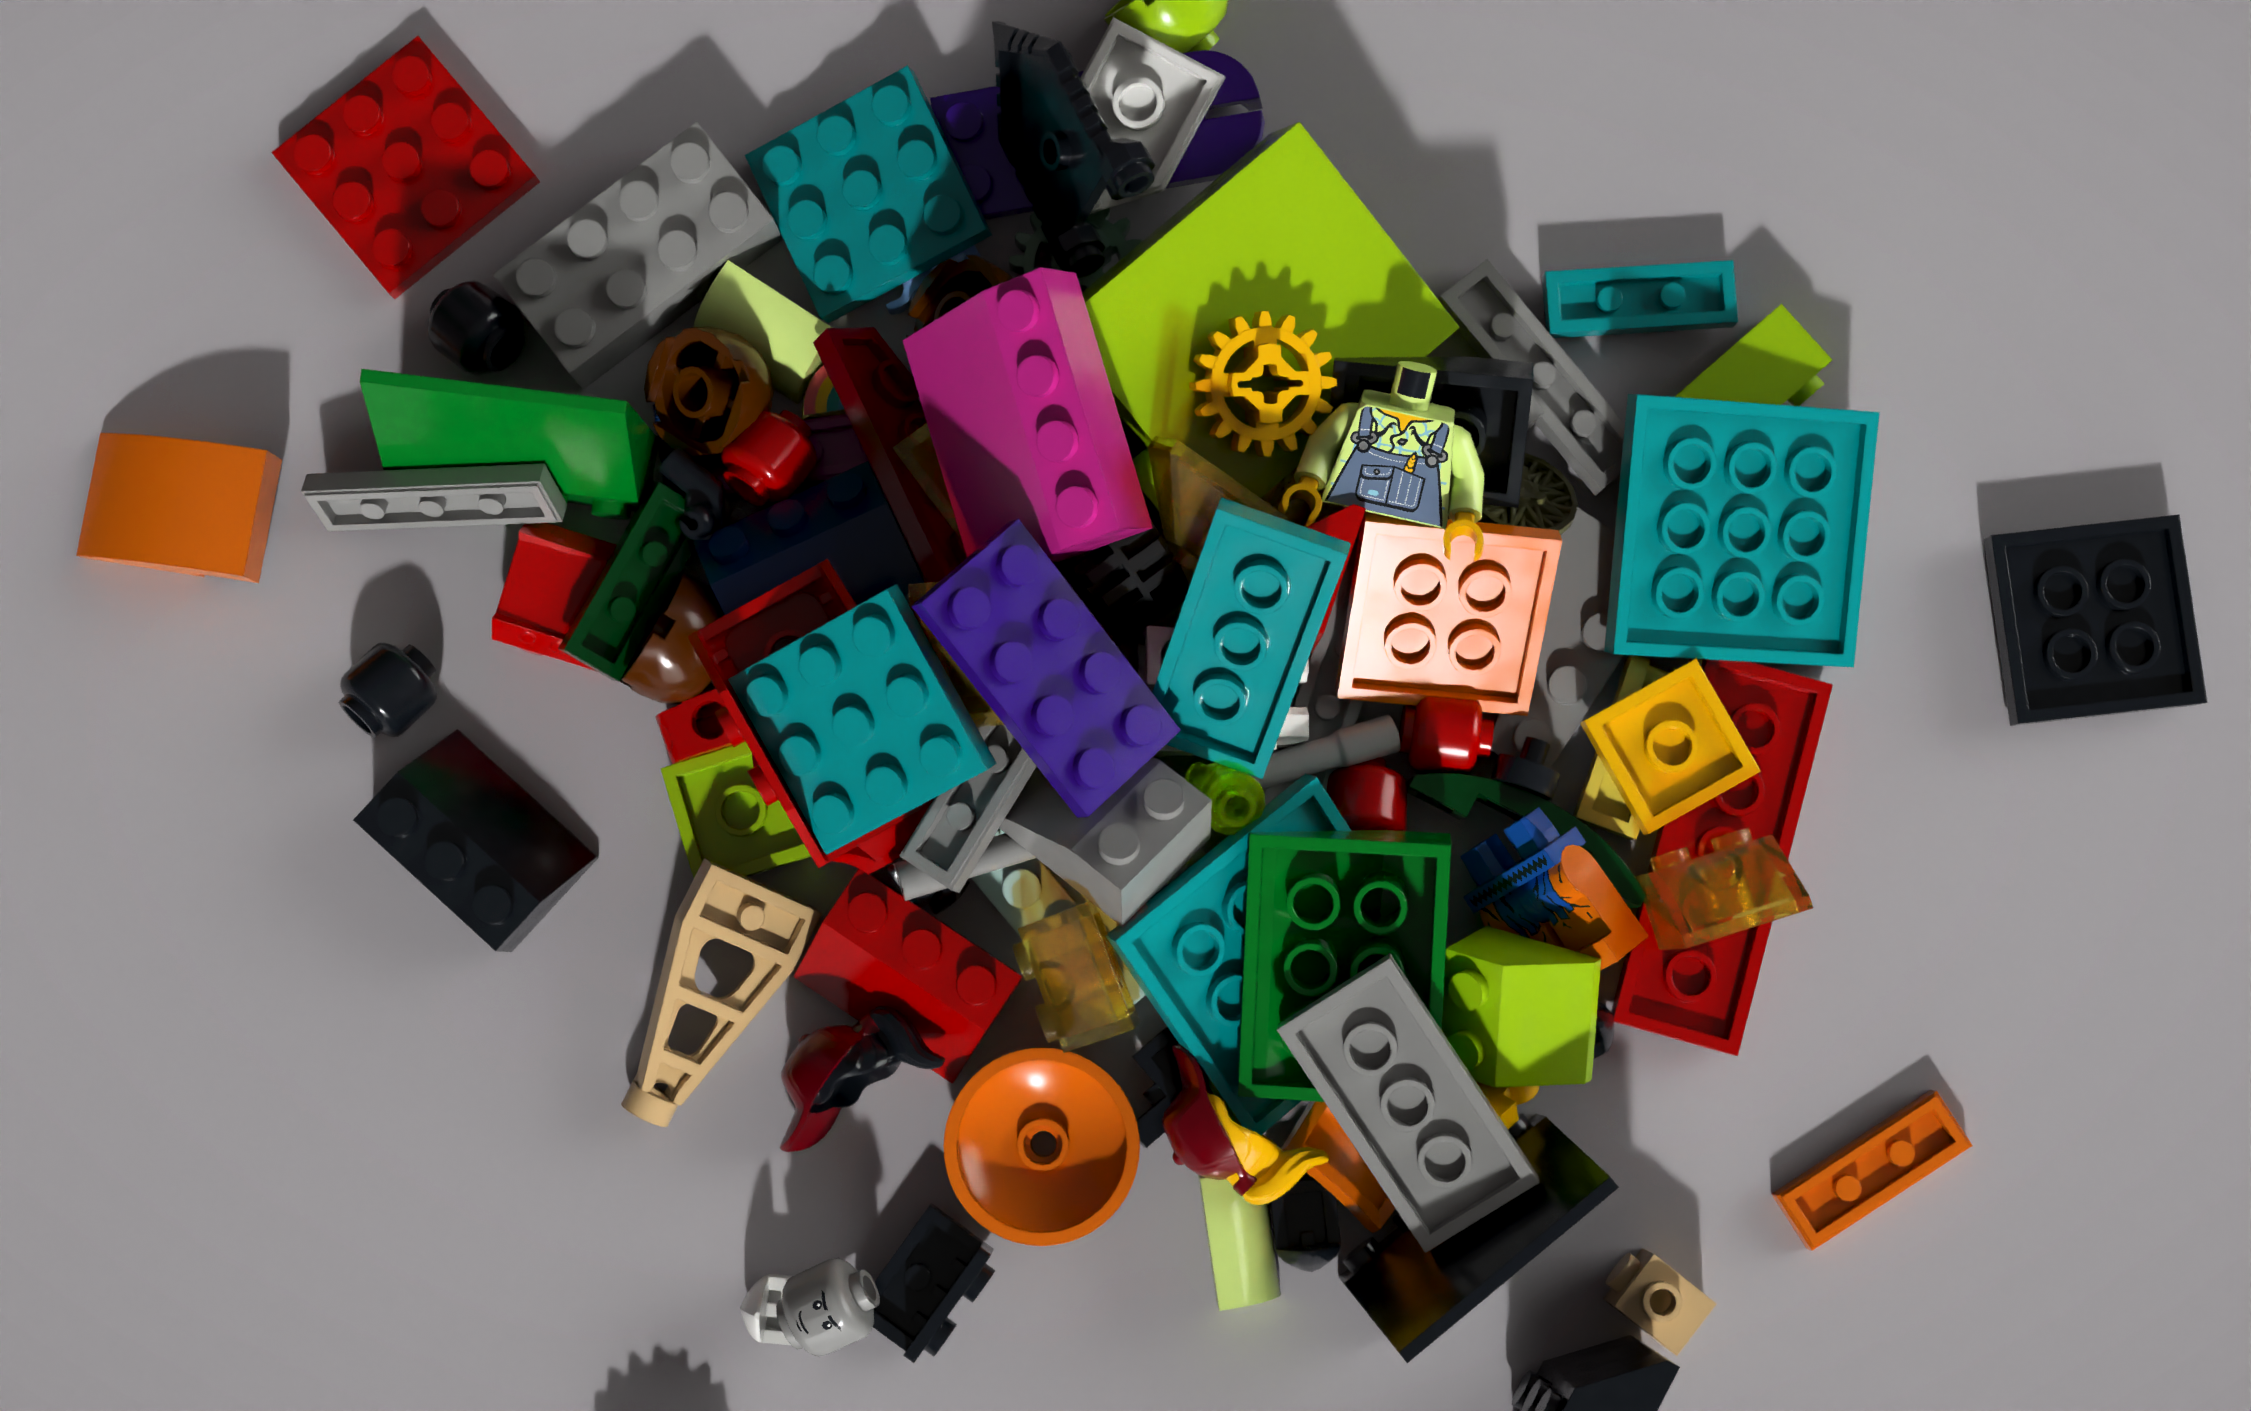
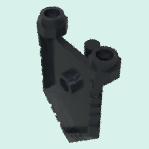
(1061, 144)

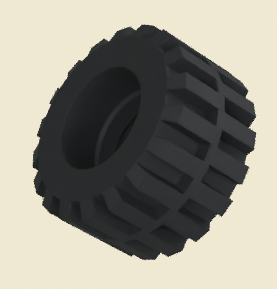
(1128, 582)

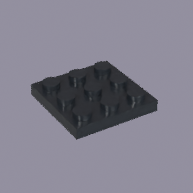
(2095, 620)

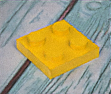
(1670, 747)

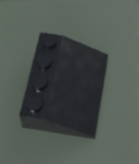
(1424, 1294)

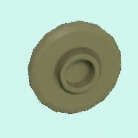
(1544, 501)

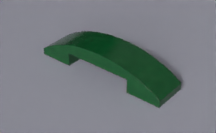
(1458, 792)

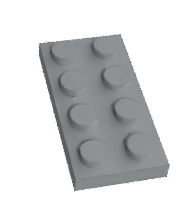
(1407, 1103)

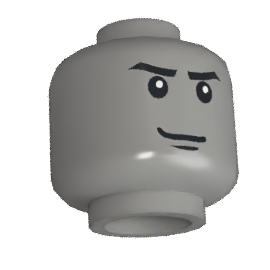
(827, 1307)

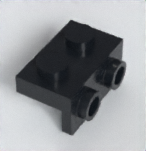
(927, 1280)

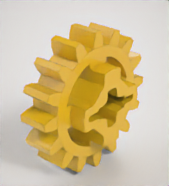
(1263, 357)

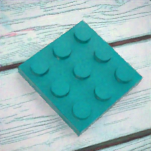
(868, 195)
(862, 720)

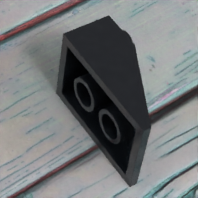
(1488, 402)

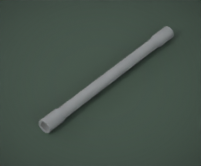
(1340, 749)

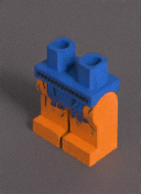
(1551, 892)

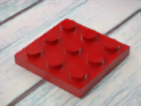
(406, 167)

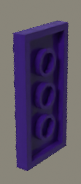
(1047, 668)

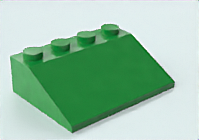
(589, 444)
(1324, 913)

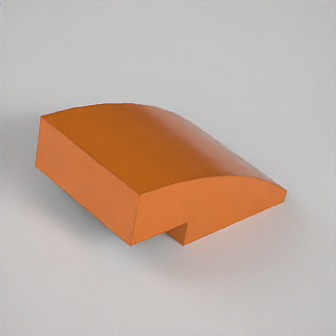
(180, 505)

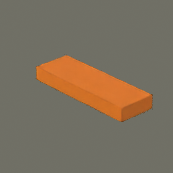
(1871, 1170)

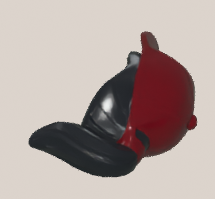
(840, 1062)

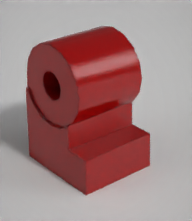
(693, 728)

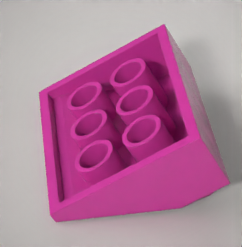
(1027, 418)

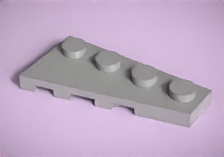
(1572, 652)

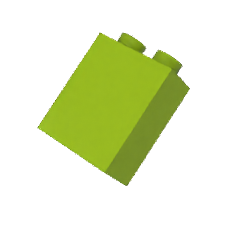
(1261, 237)

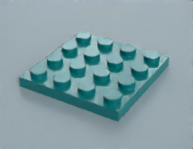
(1740, 531)
(1191, 947)

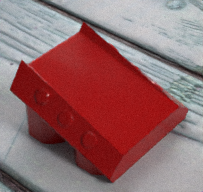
(547, 588)

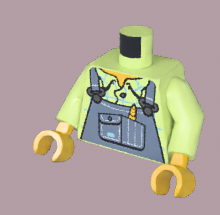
(1396, 460)

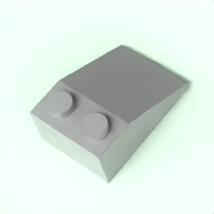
(1124, 846)

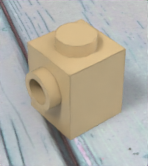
(1657, 1299)

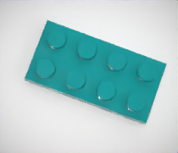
(1246, 634)

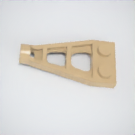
(742, 914)

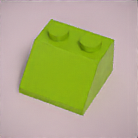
(1520, 1009)

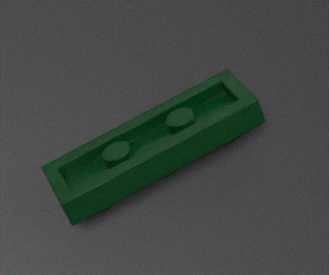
(631, 586)

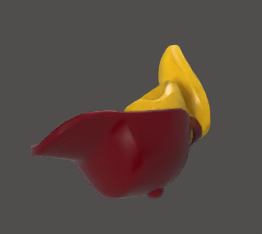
(1221, 1149)

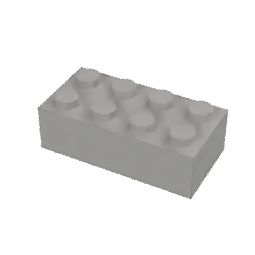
(638, 255)

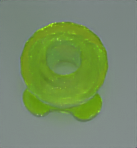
(1220, 785)

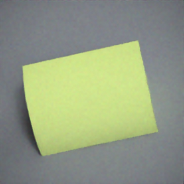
(769, 323)
(1238, 1246)

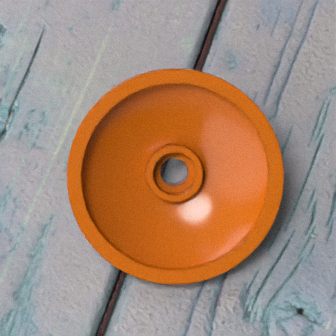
(1031, 1194)

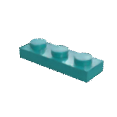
(1640, 299)

